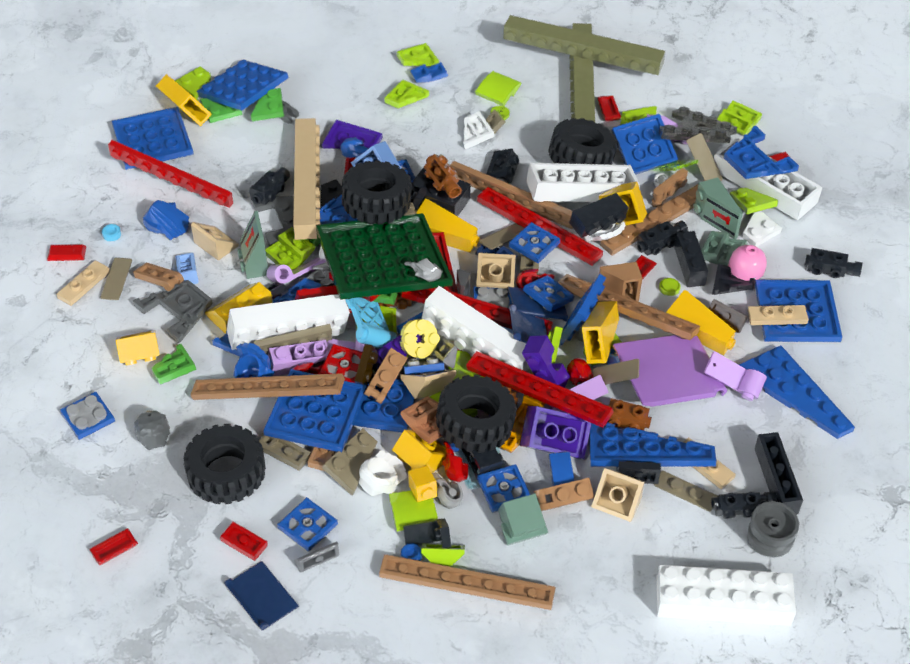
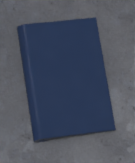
(532, 307)
(525, 325)
(261, 595)

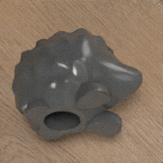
(152, 429)

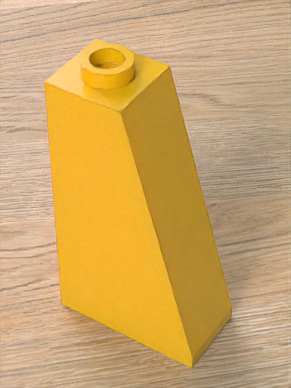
(183, 100)
(457, 232)
(600, 331)
(713, 331)

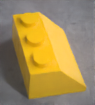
(249, 296)

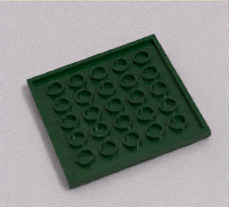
(371, 257)

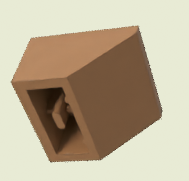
(623, 279)

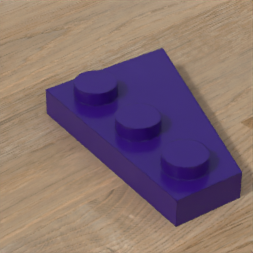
(343, 130)

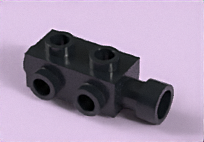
(269, 186)
(659, 237)
(831, 263)
(739, 503)

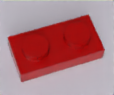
(244, 541)

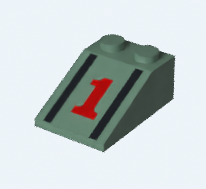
(718, 207)
(253, 249)

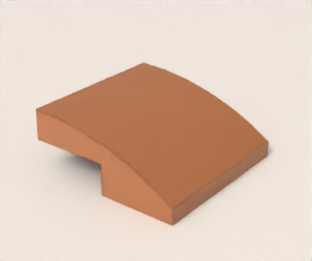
(422, 419)

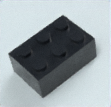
(441, 198)

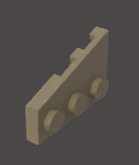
(345, 465)

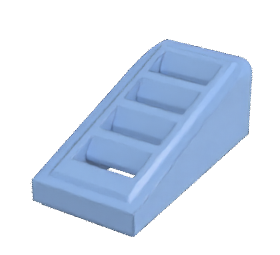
(187, 269)

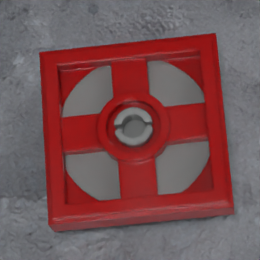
(342, 361)

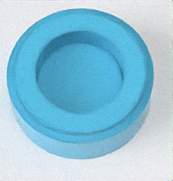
(111, 232)

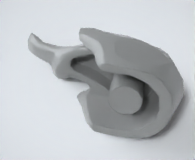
(425, 270)
(321, 273)
(449, 496)

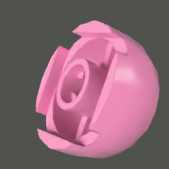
(748, 262)

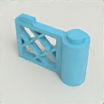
(370, 332)

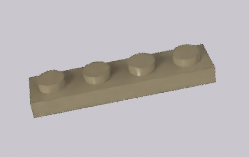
(303, 336)

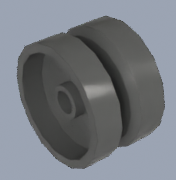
(773, 529)

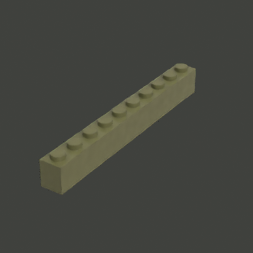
(584, 45)
(583, 82)

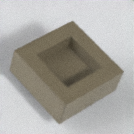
(495, 121)

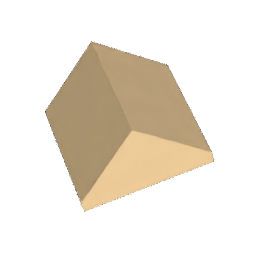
(212, 240)
(495, 270)
(427, 383)
(618, 494)

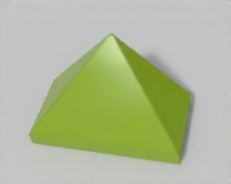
(442, 556)

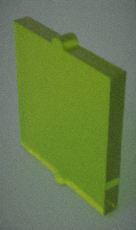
(678, 165)

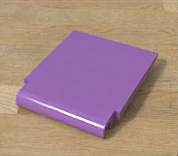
(670, 370)

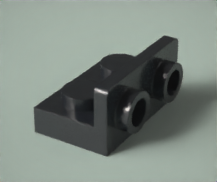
(503, 164)
(644, 471)

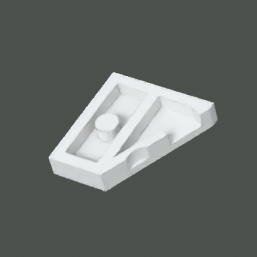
(476, 130)
(760, 229)

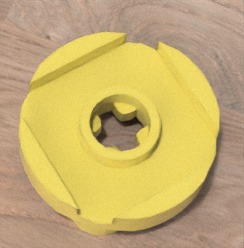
(429, 338)

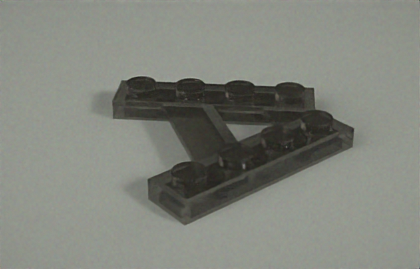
(710, 127)

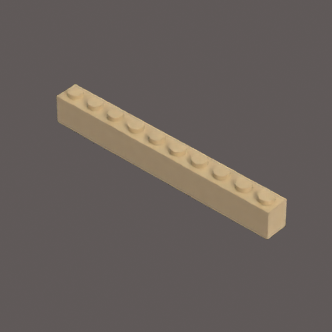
(306, 179)

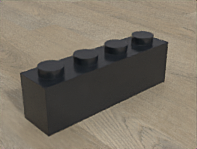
(778, 470)

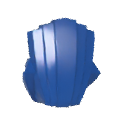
(166, 219)
(252, 362)

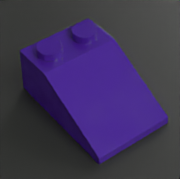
(555, 432)

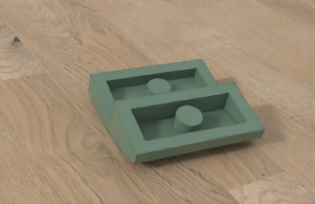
(720, 247)

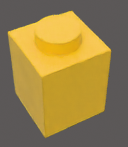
(422, 483)

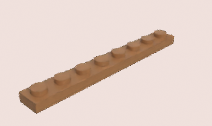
(481, 181)
(665, 212)
(635, 309)
(268, 386)
(467, 582)

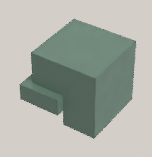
(522, 519)

